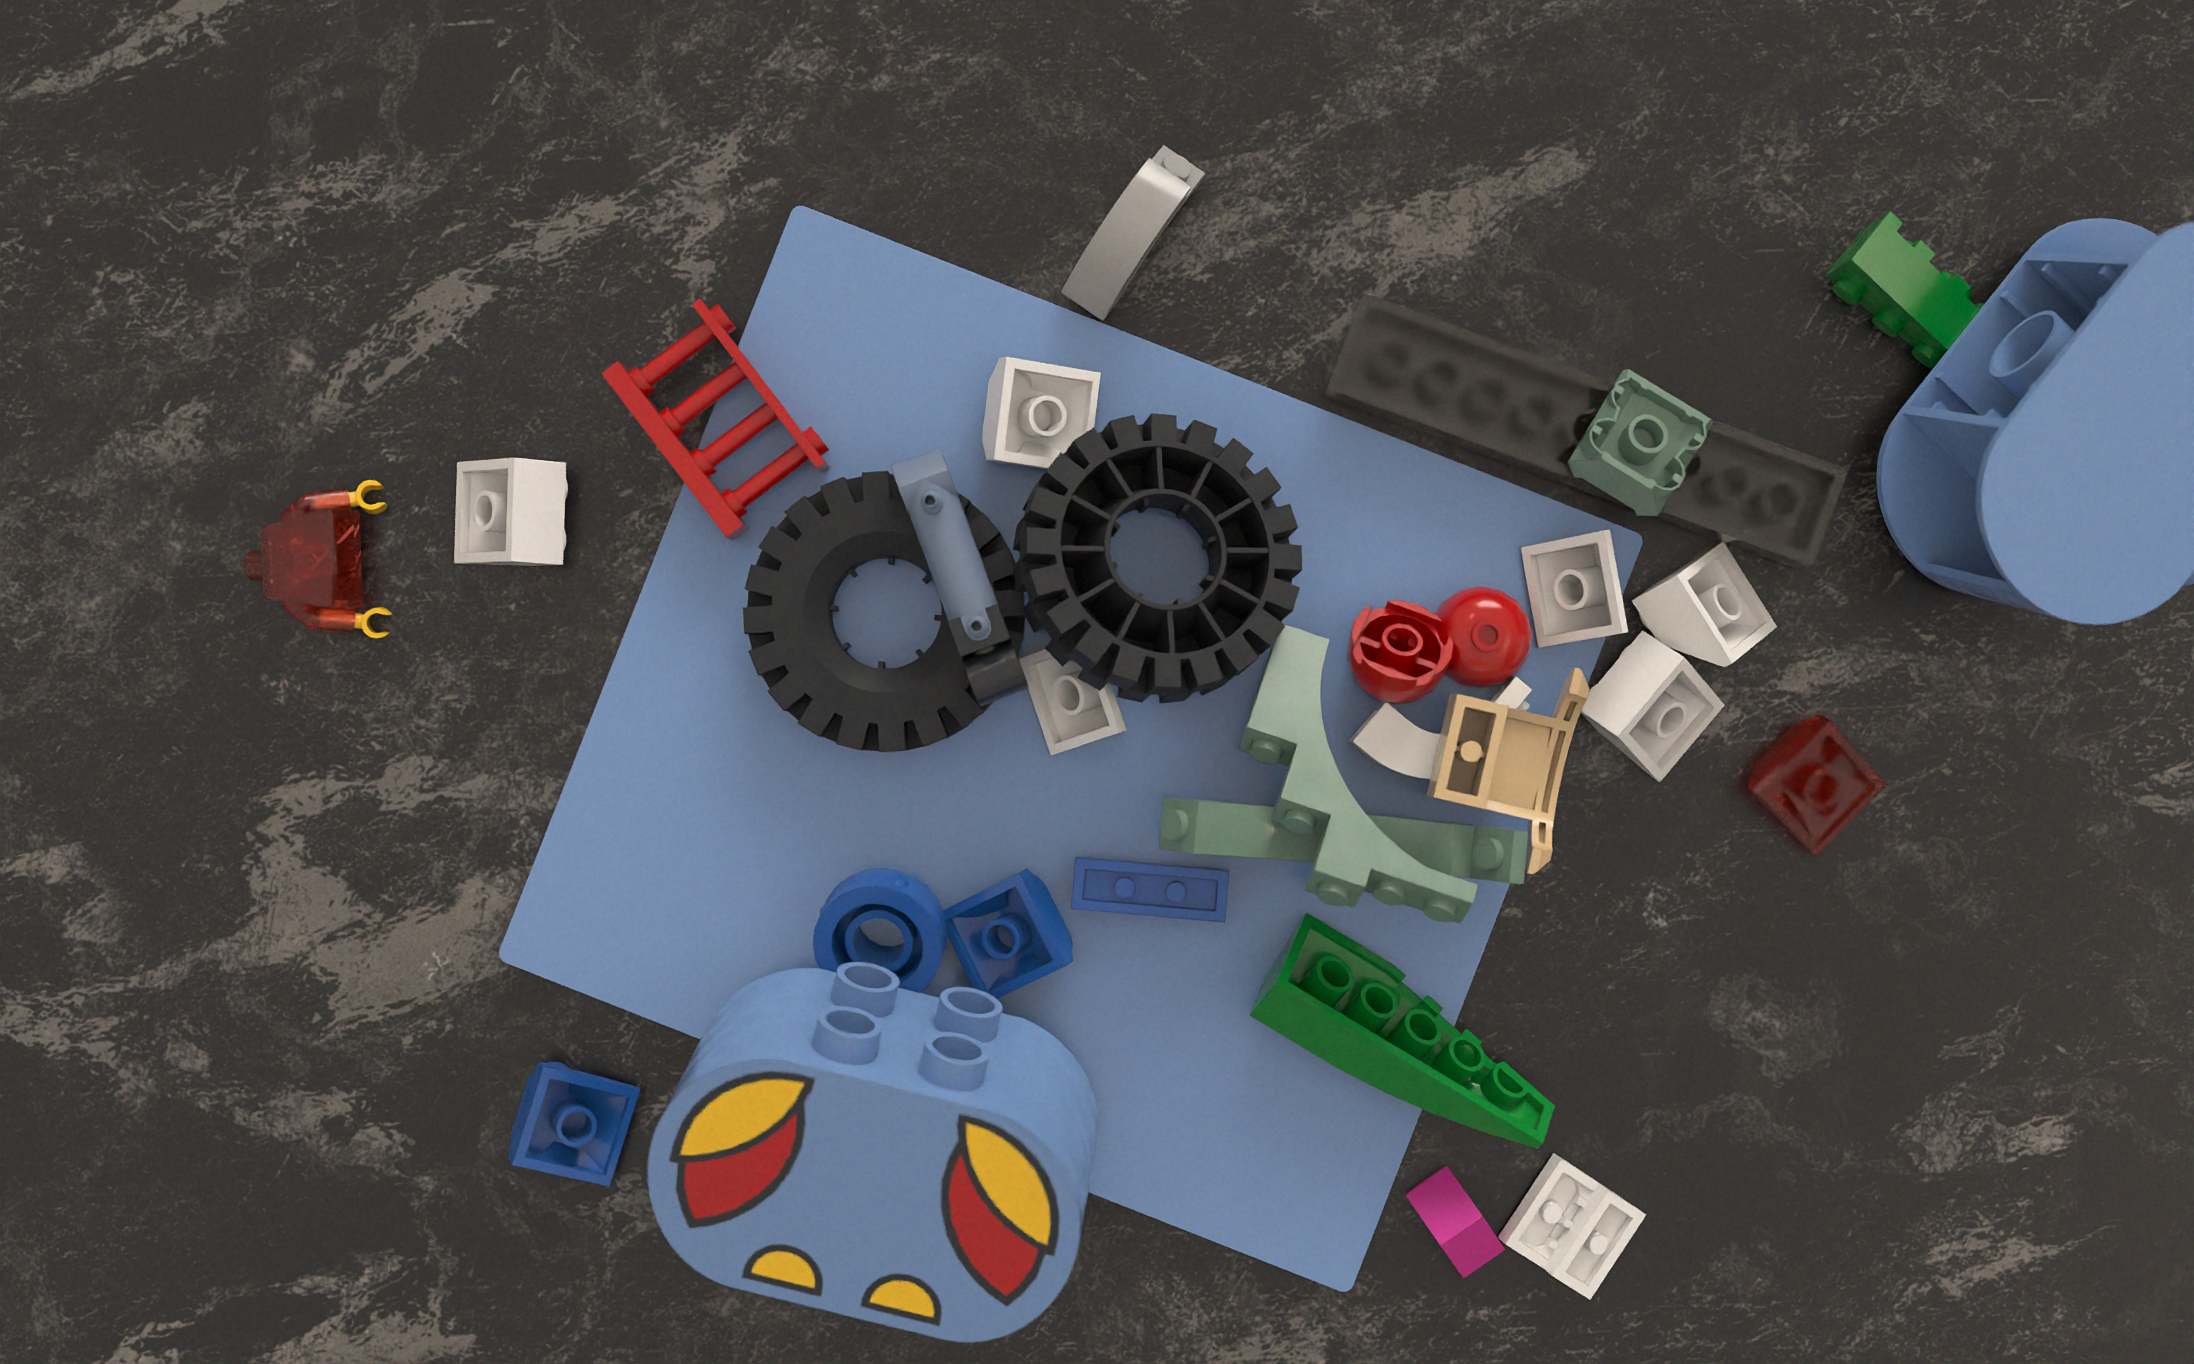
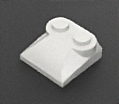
(1036, 411)

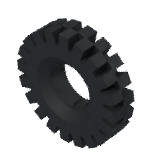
(1103, 622)
(795, 632)

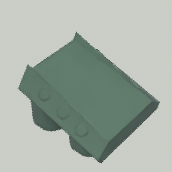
(1639, 444)

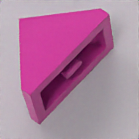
(1454, 1221)

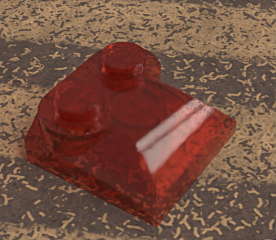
(1814, 782)

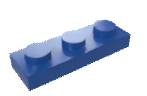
(1150, 889)

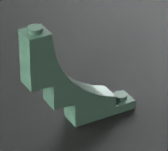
(1249, 832)

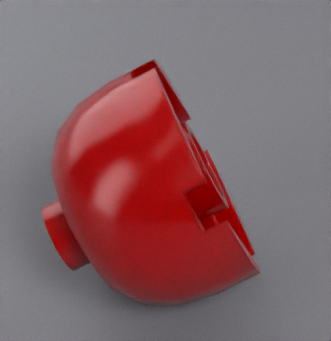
(1487, 634)
(1397, 652)

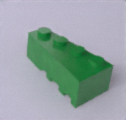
(1904, 289)

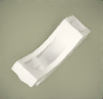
(1409, 750)

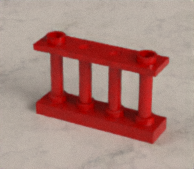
(698, 466)

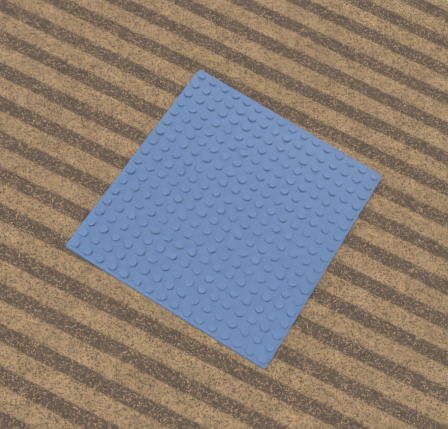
(721, 825)

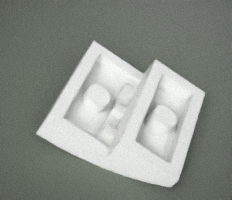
(1571, 1226)

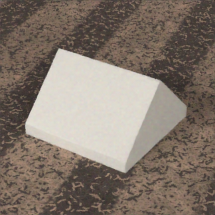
(1574, 589)
(1066, 706)

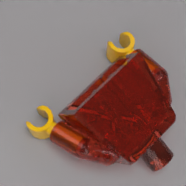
(316, 560)

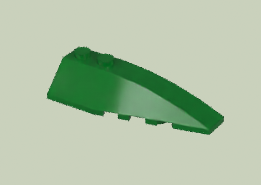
(1374, 1027)

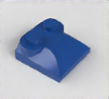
(1009, 935)
(572, 1123)

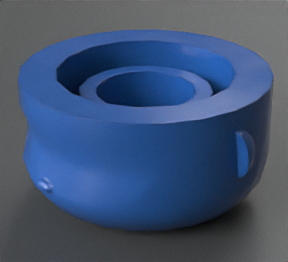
(887, 896)

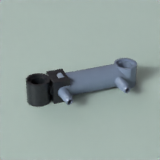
(960, 577)

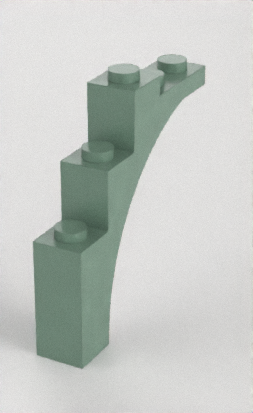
(1314, 799)

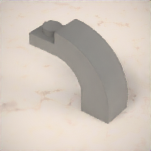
(1131, 231)

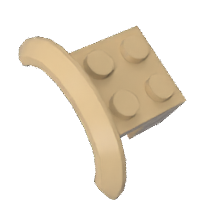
(1508, 760)

